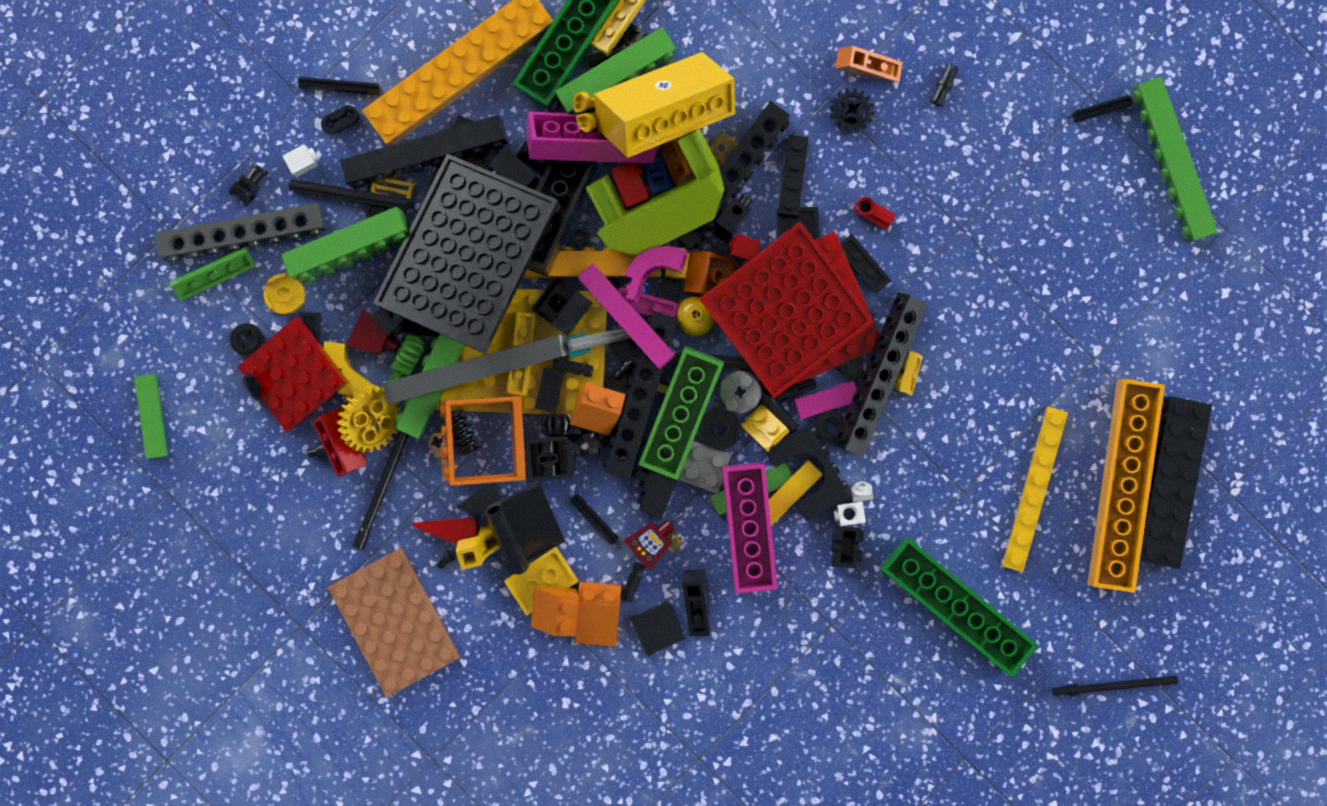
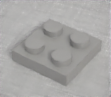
(703, 467)

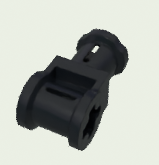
(248, 184)

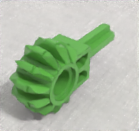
(407, 356)

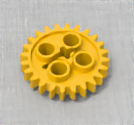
(354, 429)

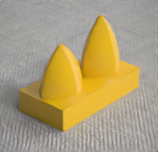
(906, 381)

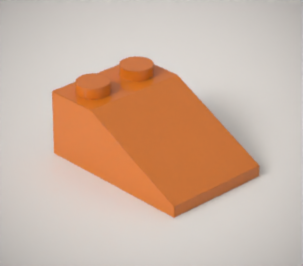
(598, 613)

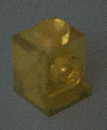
(726, 141)

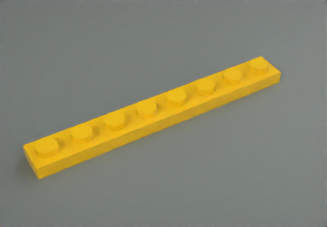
(1035, 489)

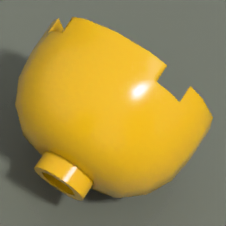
(692, 326)

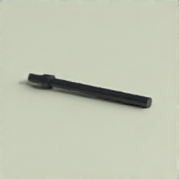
(1076, 690)

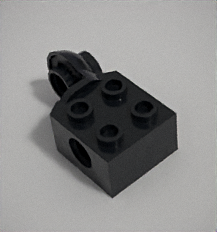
(555, 456)

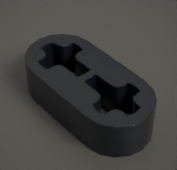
(338, 115)

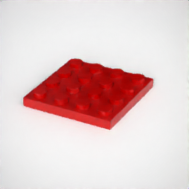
(293, 374)

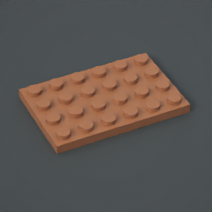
(394, 622)

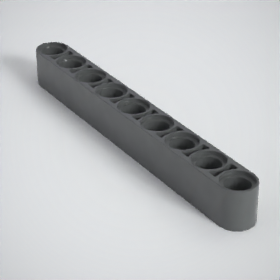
(475, 369)

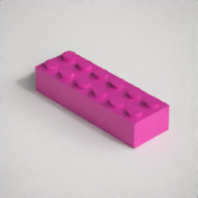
(560, 138)
(749, 527)

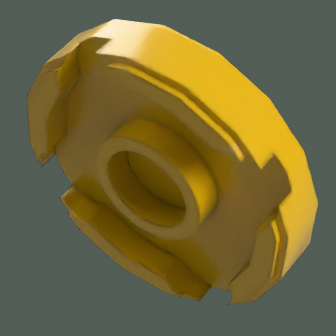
(284, 294)

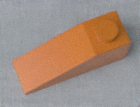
(868, 64)

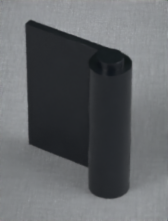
(523, 527)

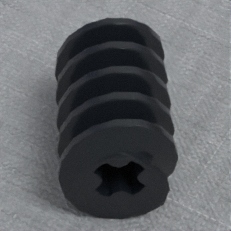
(462, 435)

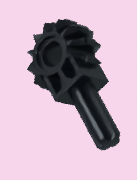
(559, 425)

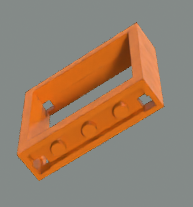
(517, 441)

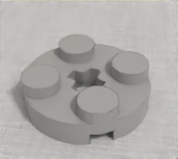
(729, 392)

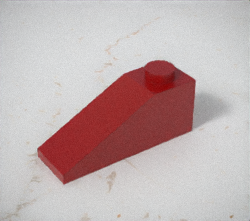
(450, 529)

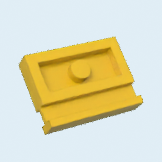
(764, 427)

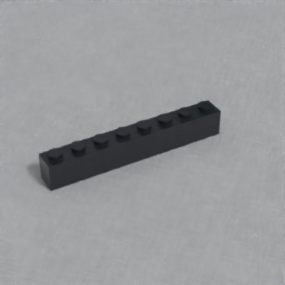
(424, 152)

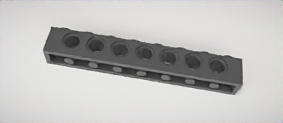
(167, 240)

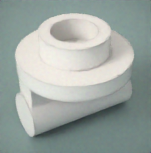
(861, 491)

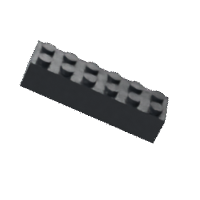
(567, 184)

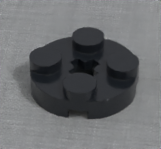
(710, 435)

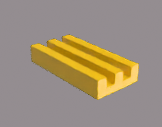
(409, 193)

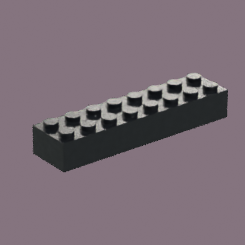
(1174, 479)

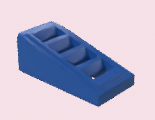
(659, 187)

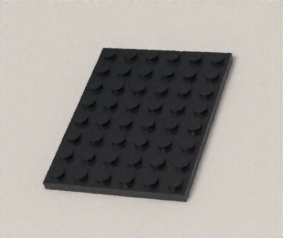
(466, 253)

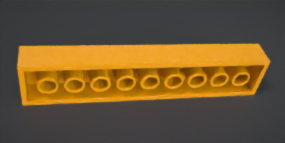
(457, 69)
(1126, 485)

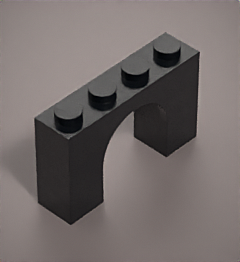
(831, 488)

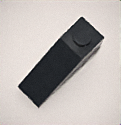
(696, 602)

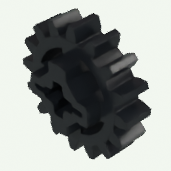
(856, 117)

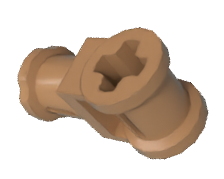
(438, 451)

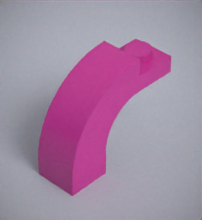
(650, 261)

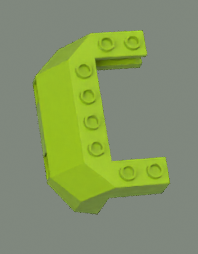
(666, 214)

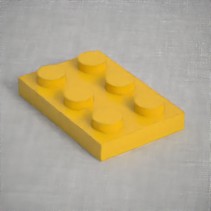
(546, 571)

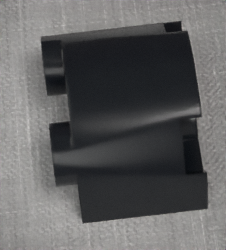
(845, 546)

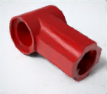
(875, 214)

